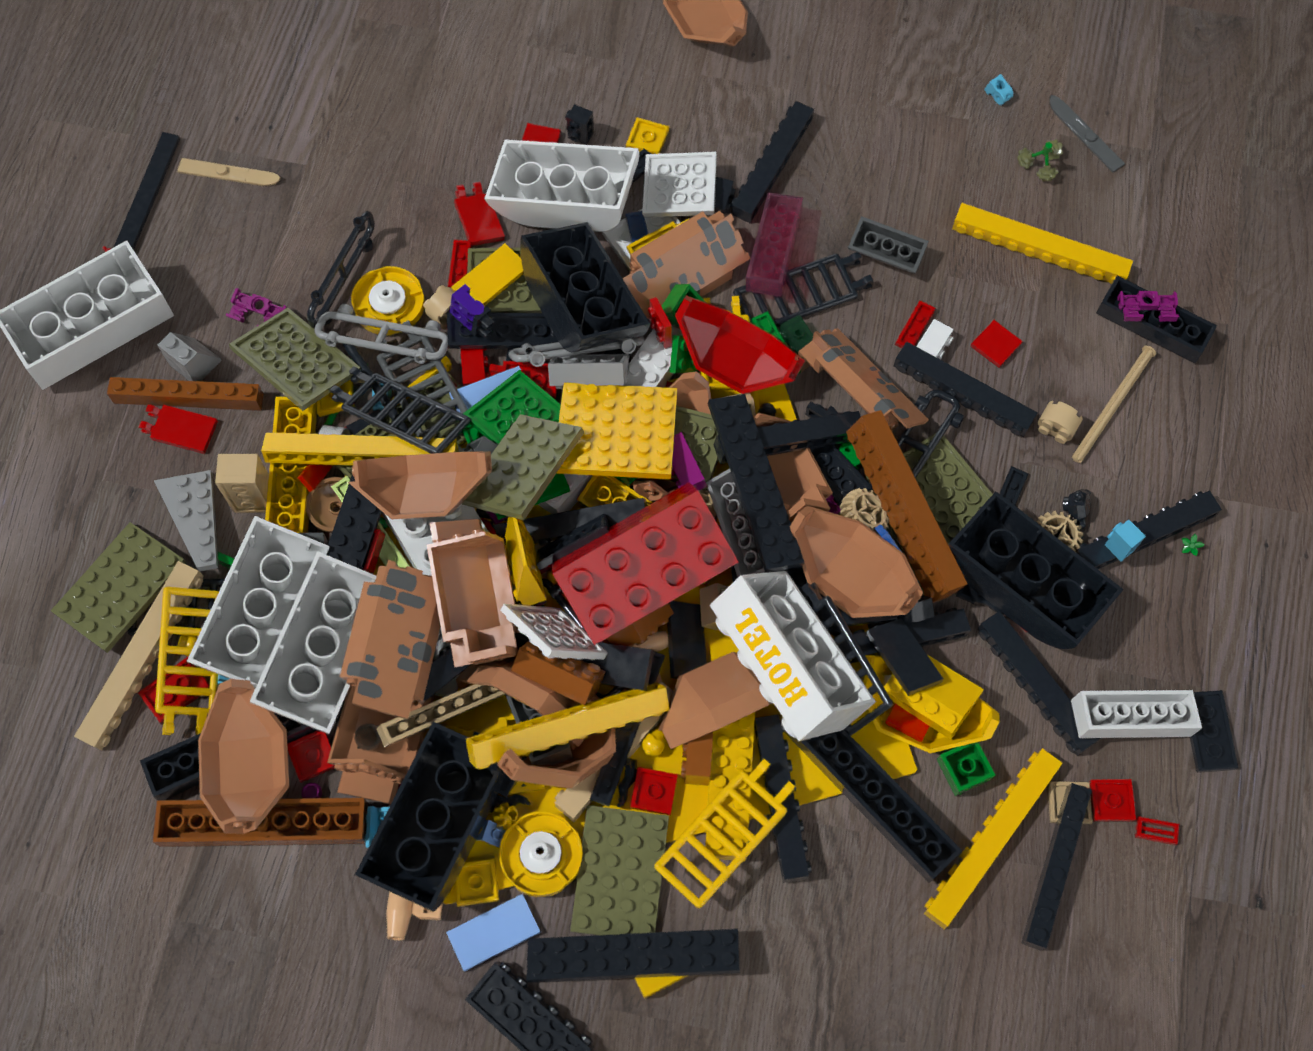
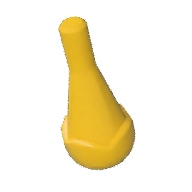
(653, 743)

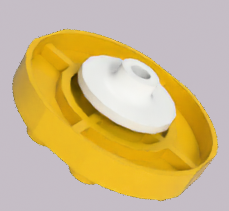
(388, 296)
(543, 873)

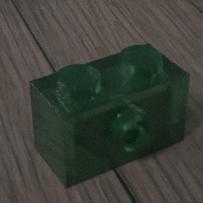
(796, 333)

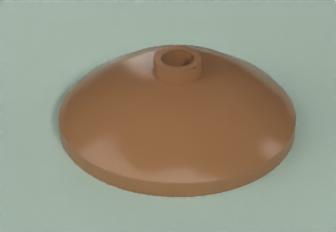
(321, 505)

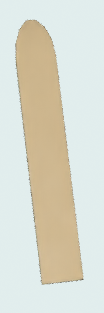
(228, 172)

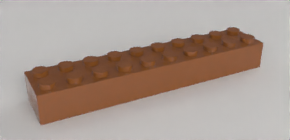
(905, 507)
(287, 823)

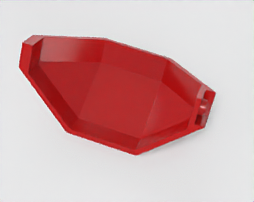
(734, 348)

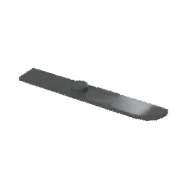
(1085, 134)

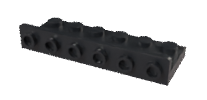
(523, 1014)

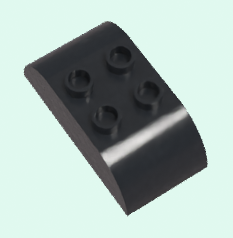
(579, 288)
(1031, 574)
(432, 821)

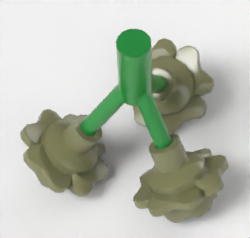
(1050, 151)

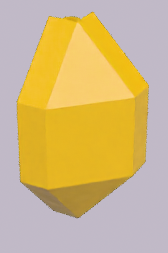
(976, 727)

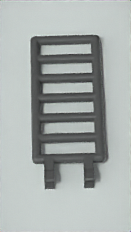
(442, 375)

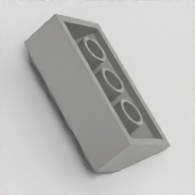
(589, 369)

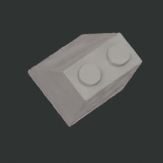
(188, 356)

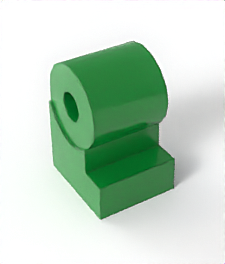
(849, 452)

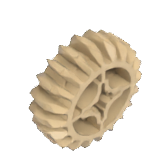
(864, 507)
(1064, 523)

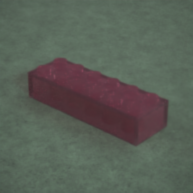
(774, 244)

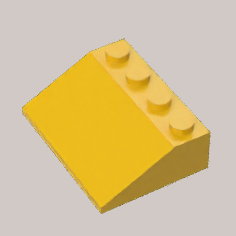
(522, 563)
(939, 706)

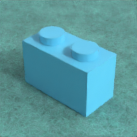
(1124, 539)

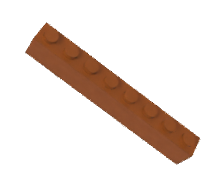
(185, 393)

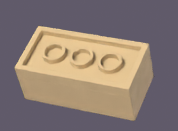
(243, 482)

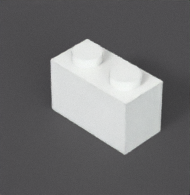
(936, 338)

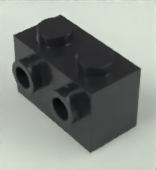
(580, 124)

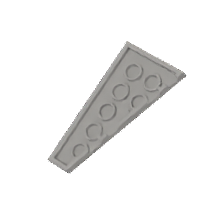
(193, 512)

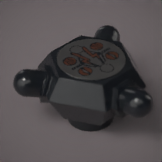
(1078, 506)

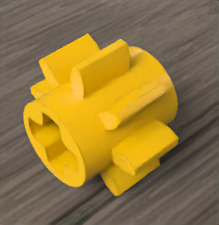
(505, 815)

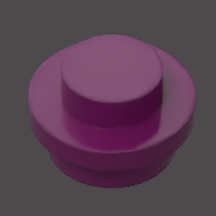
(311, 790)

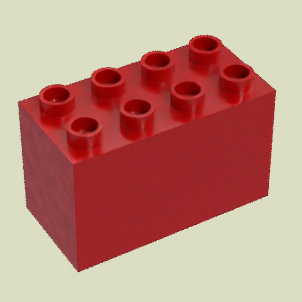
(643, 563)

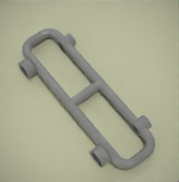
(345, 314)
(539, 353)

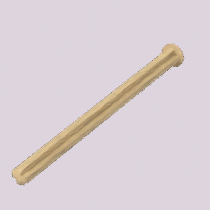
(1113, 404)

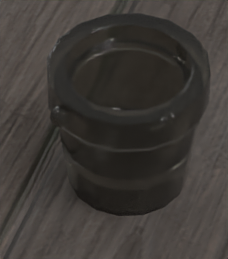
(367, 737)

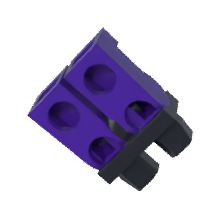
(471, 312)

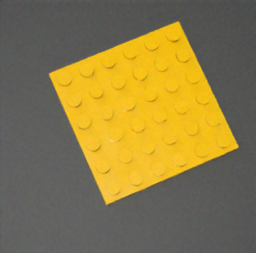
(624, 430)

